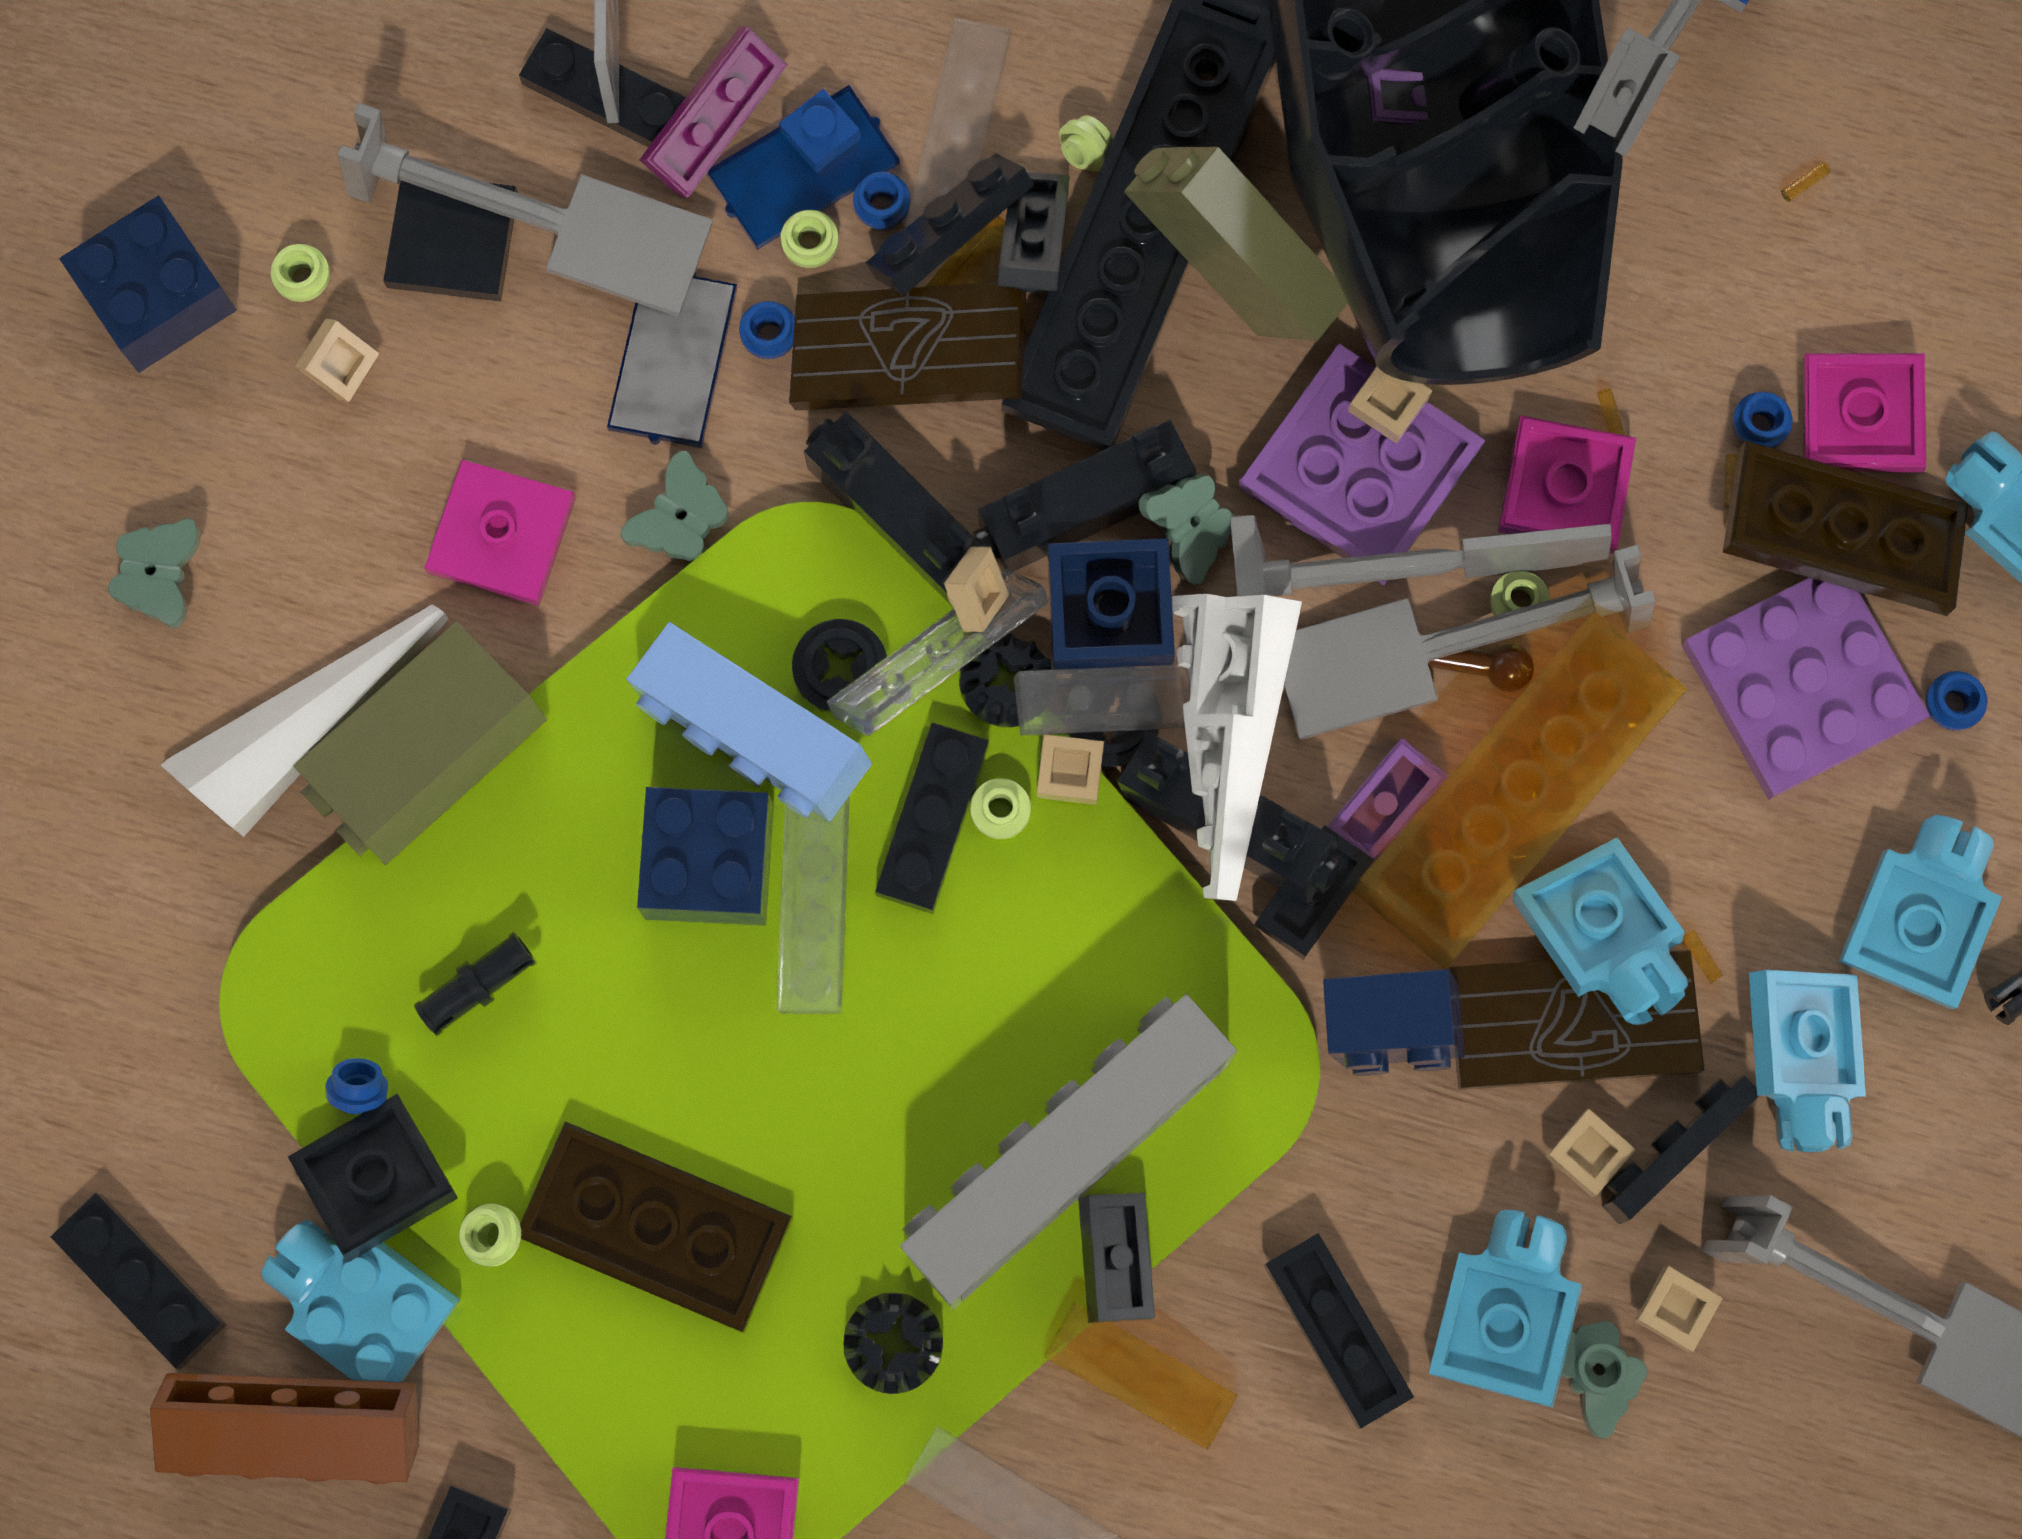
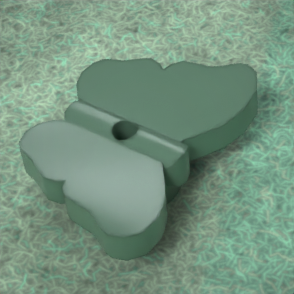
(685, 493)
(1192, 540)
(166, 550)
(1602, 1396)

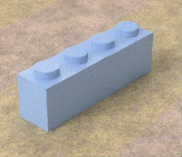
(749, 723)

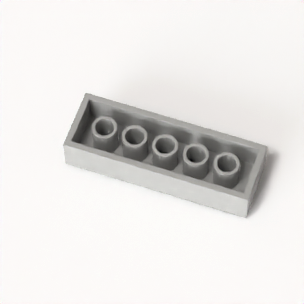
(1068, 1151)

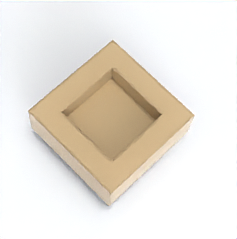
(337, 360)
(1389, 404)
(976, 589)
(1070, 769)
(1590, 1153)
(1678, 1309)

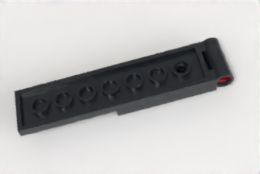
(1118, 265)

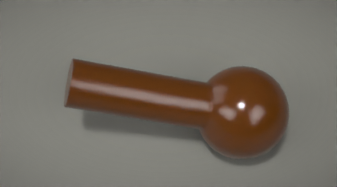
(1507, 667)

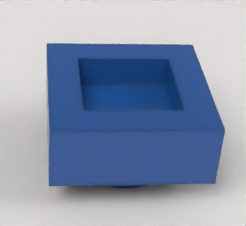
(820, 130)

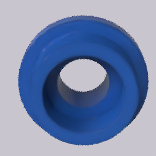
(881, 185)
(767, 314)
(1771, 407)
(1968, 689)
(356, 1086)

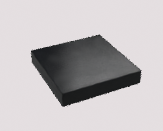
(447, 245)
(372, 1178)

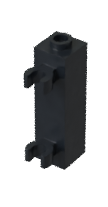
(1082, 497)
(888, 499)
(1281, 844)

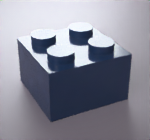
(147, 284)
(1110, 604)
(705, 856)
(1394, 1021)

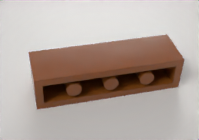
(285, 1428)

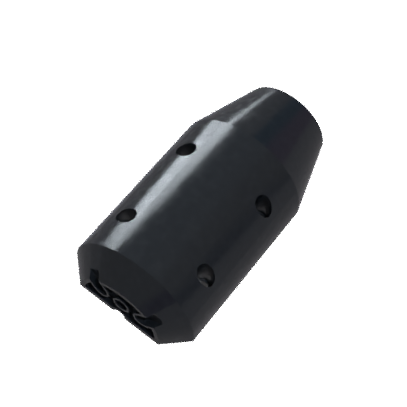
(1476, 232)

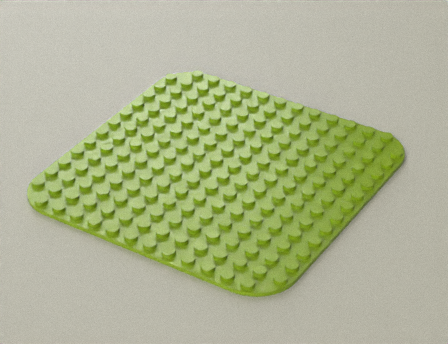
(680, 1051)

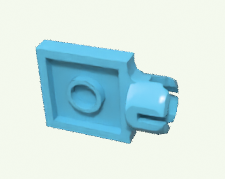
(1992, 486)
(1926, 913)
(1607, 931)
(1808, 1054)
(1510, 1313)
(357, 1315)

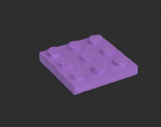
(1350, 480)
(1804, 682)

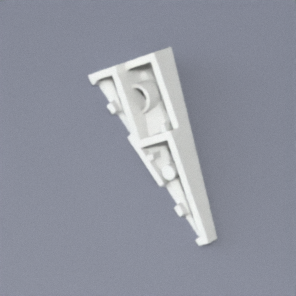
(1237, 674)
(252, 758)

